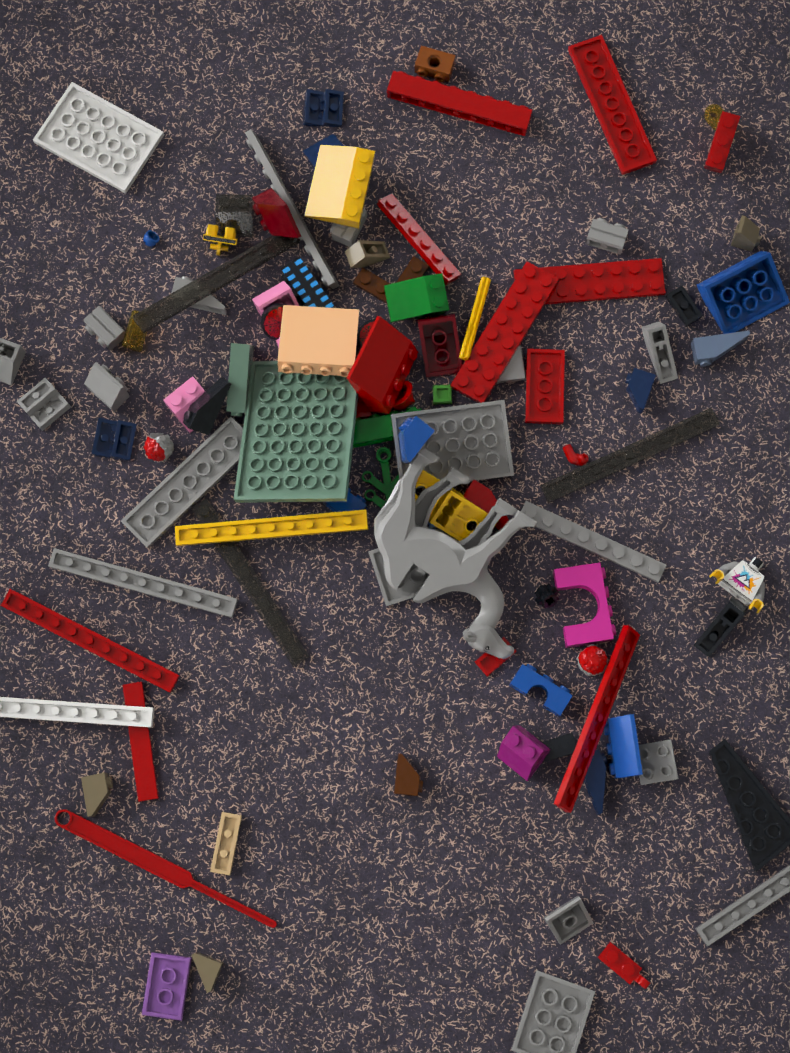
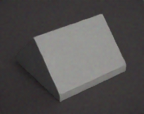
(568, 920)

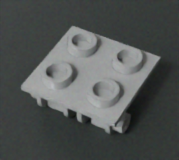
(657, 762)

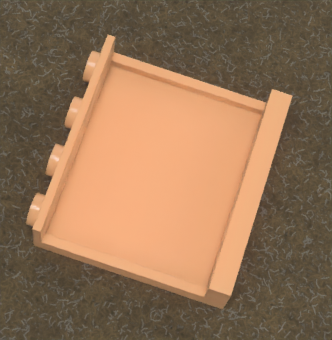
(318, 340)

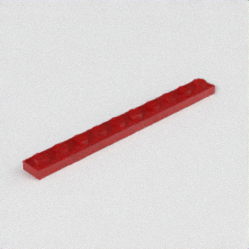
(90, 640)
(596, 719)

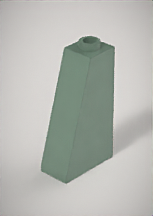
(239, 376)

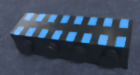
(304, 285)

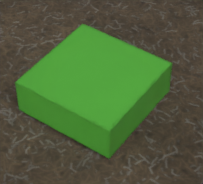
(442, 394)

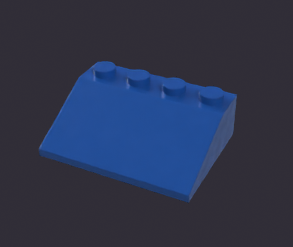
(744, 292)

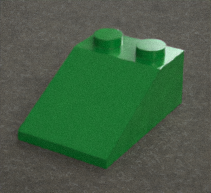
(416, 298)

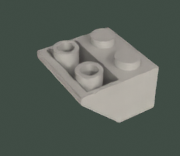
(10, 360)
(106, 387)

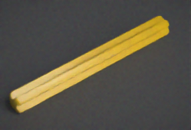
(475, 318)

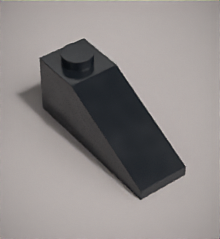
(206, 408)
(721, 626)

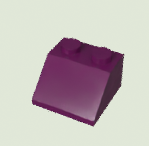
(522, 751)

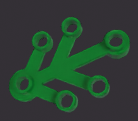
(385, 488)

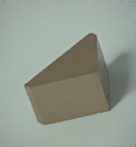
(208, 969)

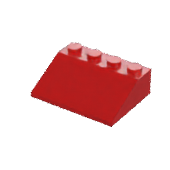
(382, 366)

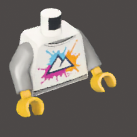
(743, 581)

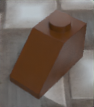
(406, 779)

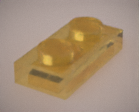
(134, 337)

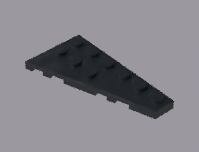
(757, 815)

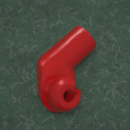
(574, 458)

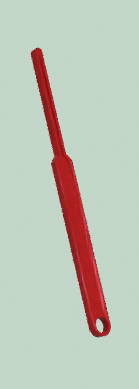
(150, 862)

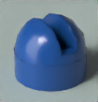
(151, 238)

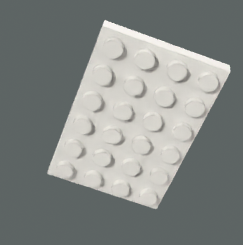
(98, 137)

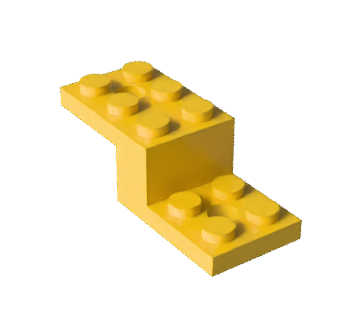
(452, 510)

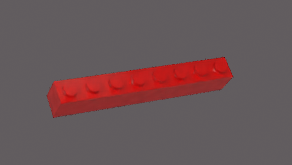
(459, 103)

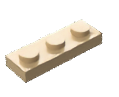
(226, 843)

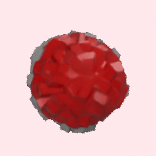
(158, 446)
(592, 660)

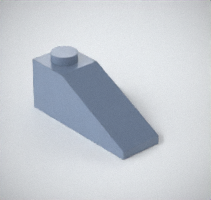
(713, 347)

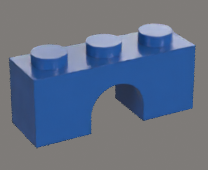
(556, 696)

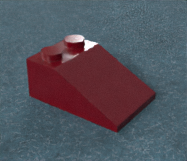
(275, 214)
(440, 345)

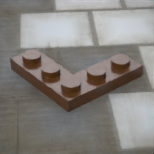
(375, 285)

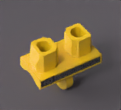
(212, 235)

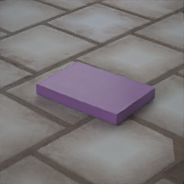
(166, 986)

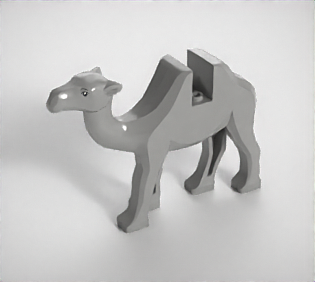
(450, 564)

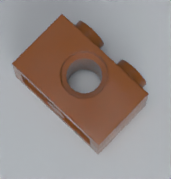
(428, 57)

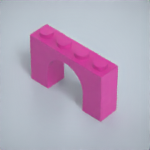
(591, 579)

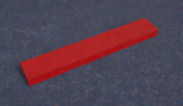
(141, 747)

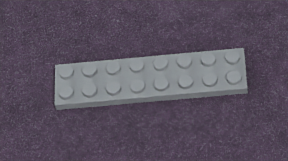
(186, 484)

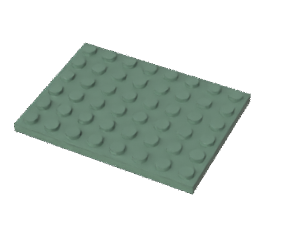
(296, 437)

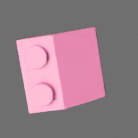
(278, 294)
(182, 398)

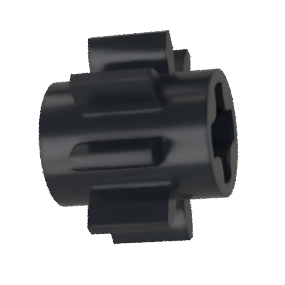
(546, 595)

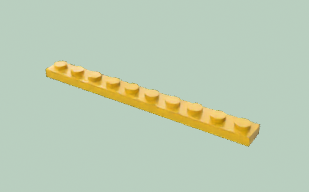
(271, 527)

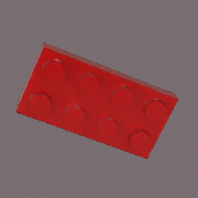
(545, 386)

